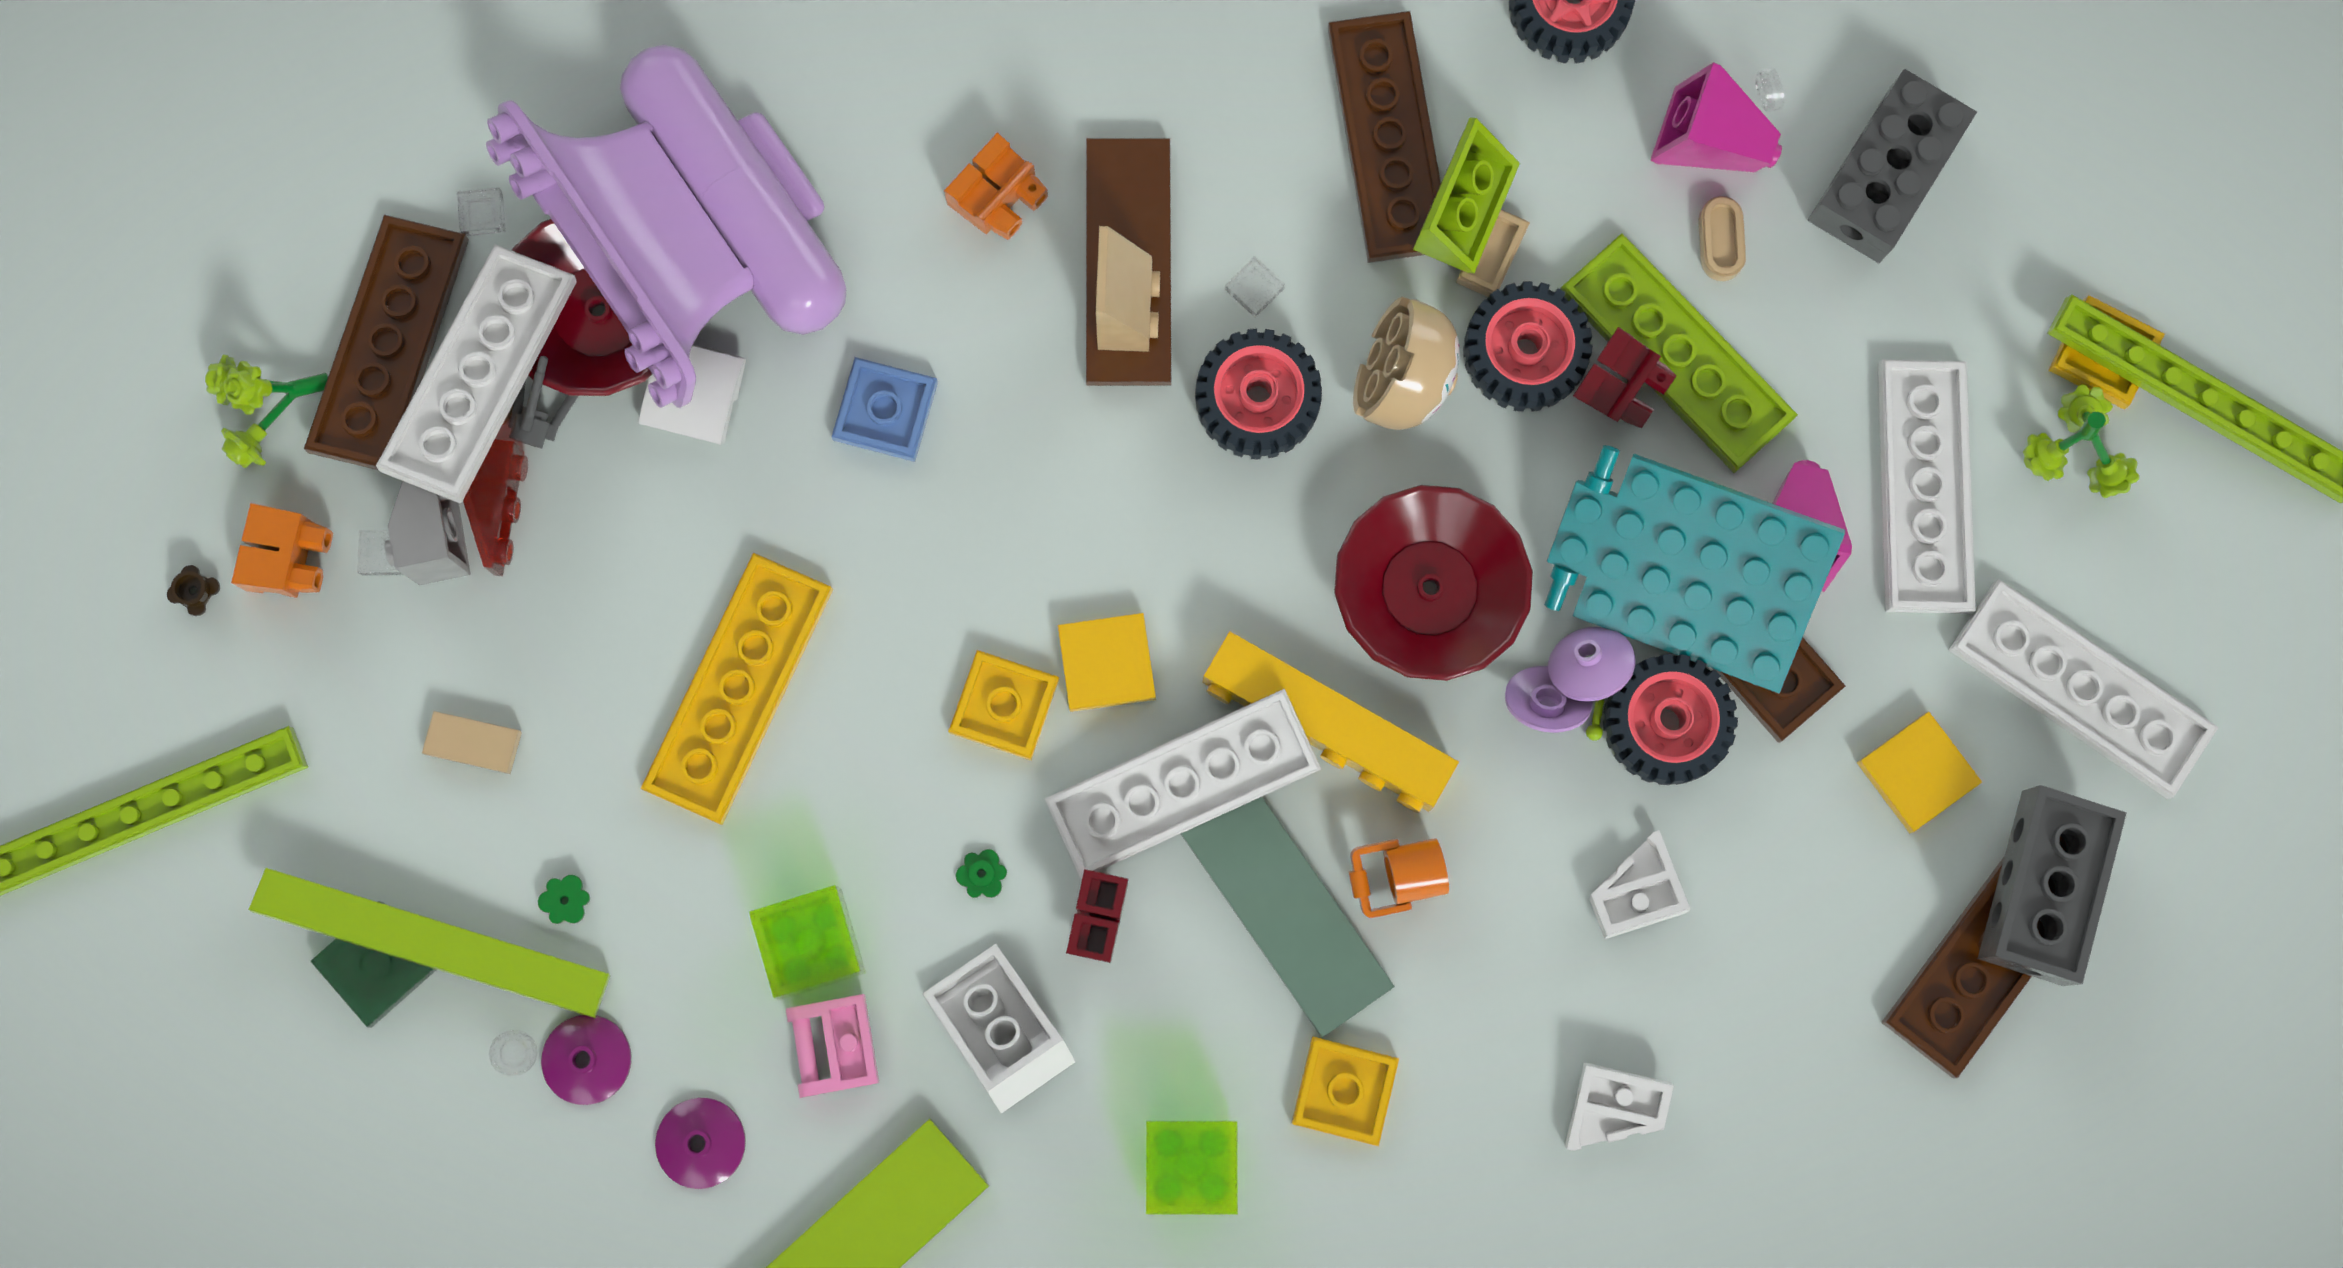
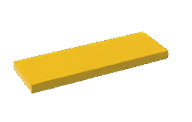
(737, 689)

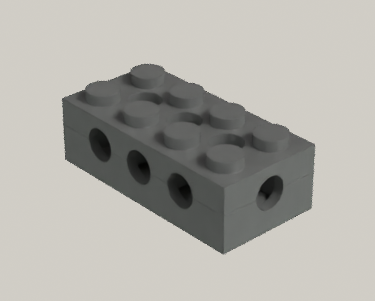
(1913, 133)
(2079, 880)

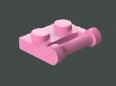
(846, 1040)

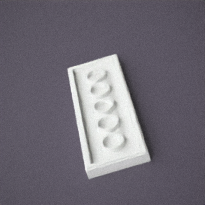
(476, 374)
(1926, 487)
(2083, 689)
(1183, 783)

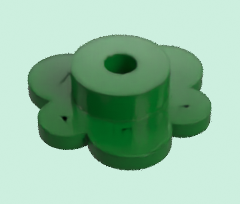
(988, 885)
(552, 900)

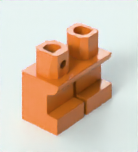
(992, 186)
(279, 552)

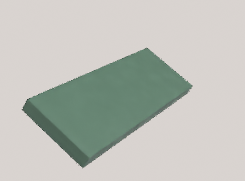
(1289, 914)

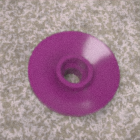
(608, 1060)
(723, 1143)

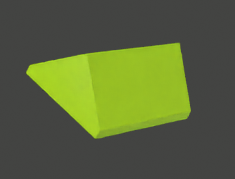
(1468, 199)

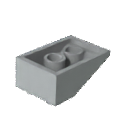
(426, 536)

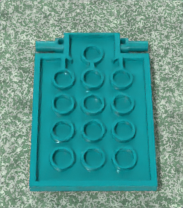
(1692, 567)

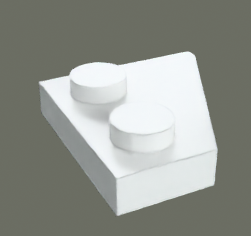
(1640, 891)
(1616, 1105)

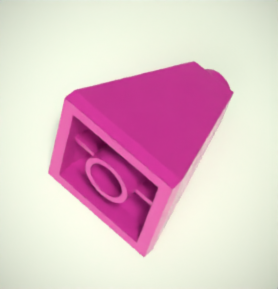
(1715, 126)
(1811, 493)

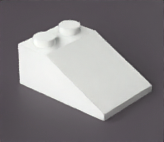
(999, 1028)

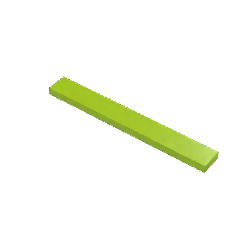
(2200, 395)
(149, 808)
(429, 942)

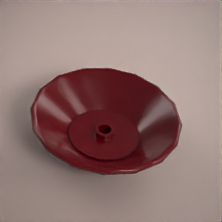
(582, 349)
(1444, 540)

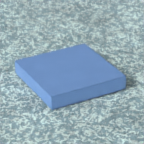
(884, 409)

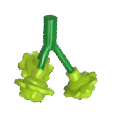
(246, 391)
(2084, 412)

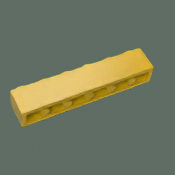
(1334, 724)

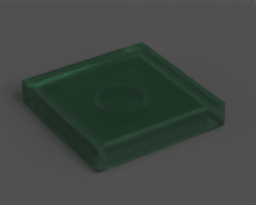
(369, 979)

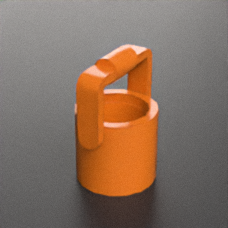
(1412, 871)

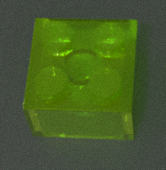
(807, 942)
(1191, 1167)

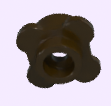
(184, 581)

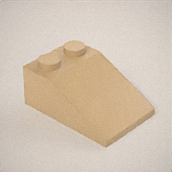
(1124, 294)

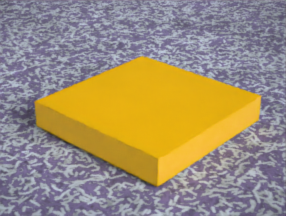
(2083, 370)
(1106, 662)
(1004, 705)
(1919, 772)
(1345, 1091)

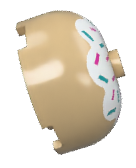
(1408, 366)

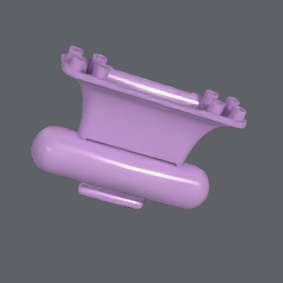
(678, 214)

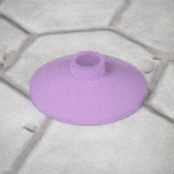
(1593, 676)
(1540, 705)

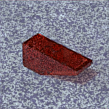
(494, 503)

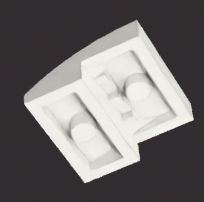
(711, 405)

